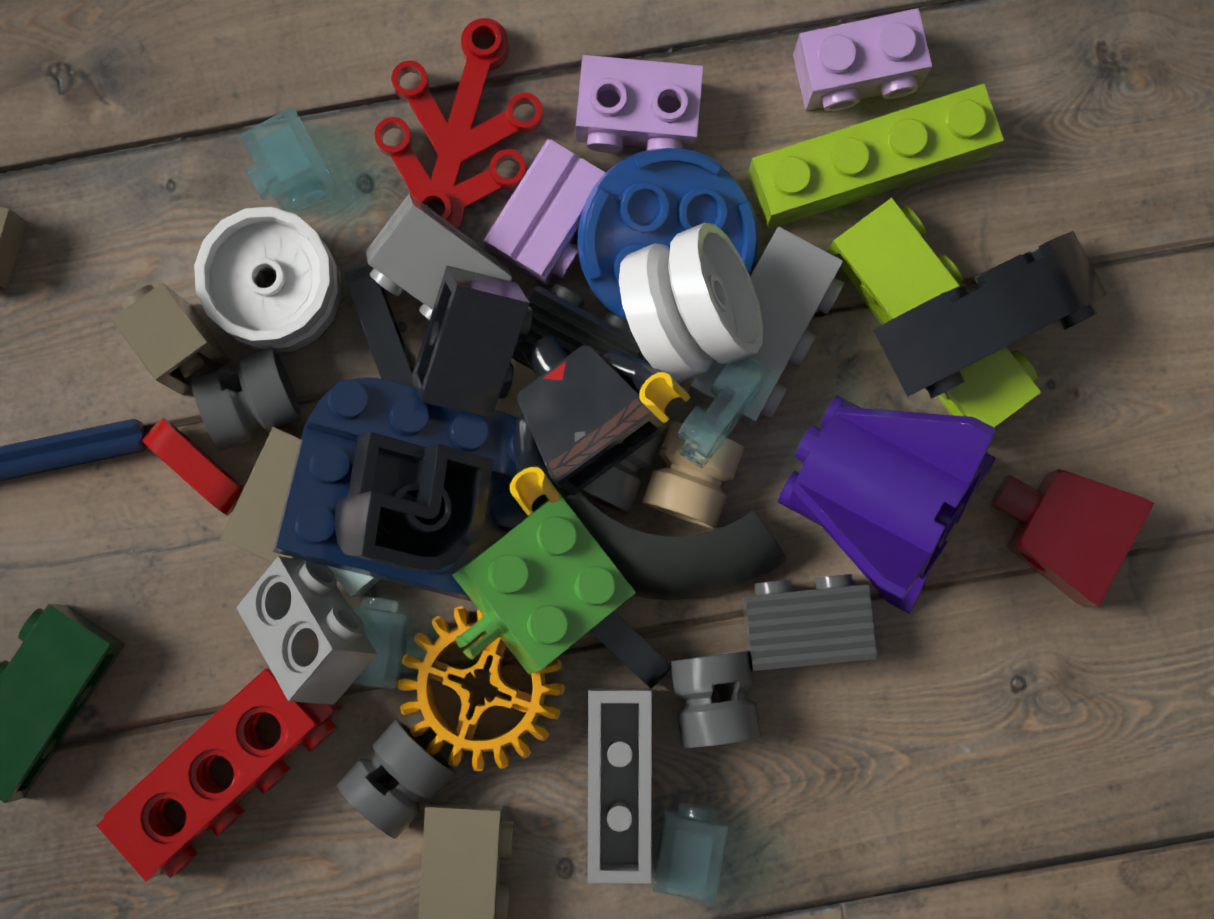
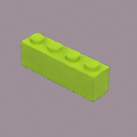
(874, 156)
(899, 271)

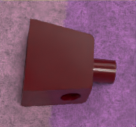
(1072, 530)

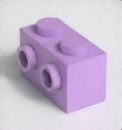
(862, 61)
(637, 104)

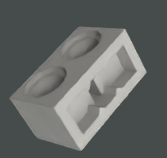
(306, 631)

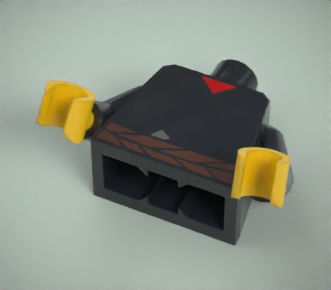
(584, 417)

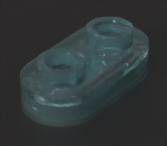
(735, 392)

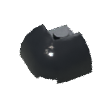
(412, 503)

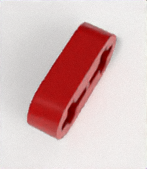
(194, 466)

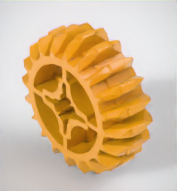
(463, 736)

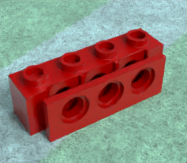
(139, 819)

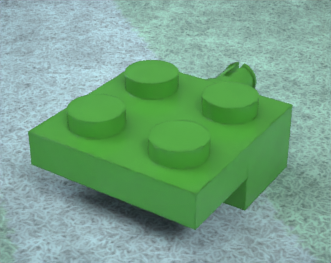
(540, 587)

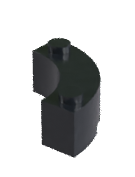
(1013, 301)

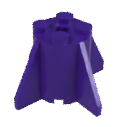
(889, 488)

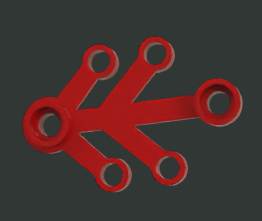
(456, 140)

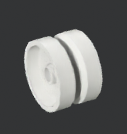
(236, 264)
(691, 303)

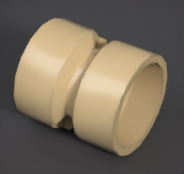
(687, 489)

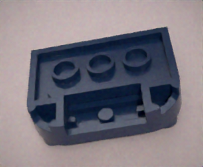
(393, 410)

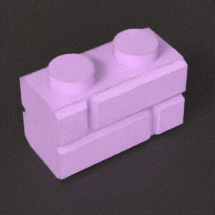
(543, 215)

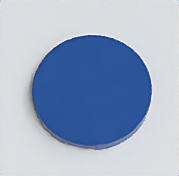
(650, 202)

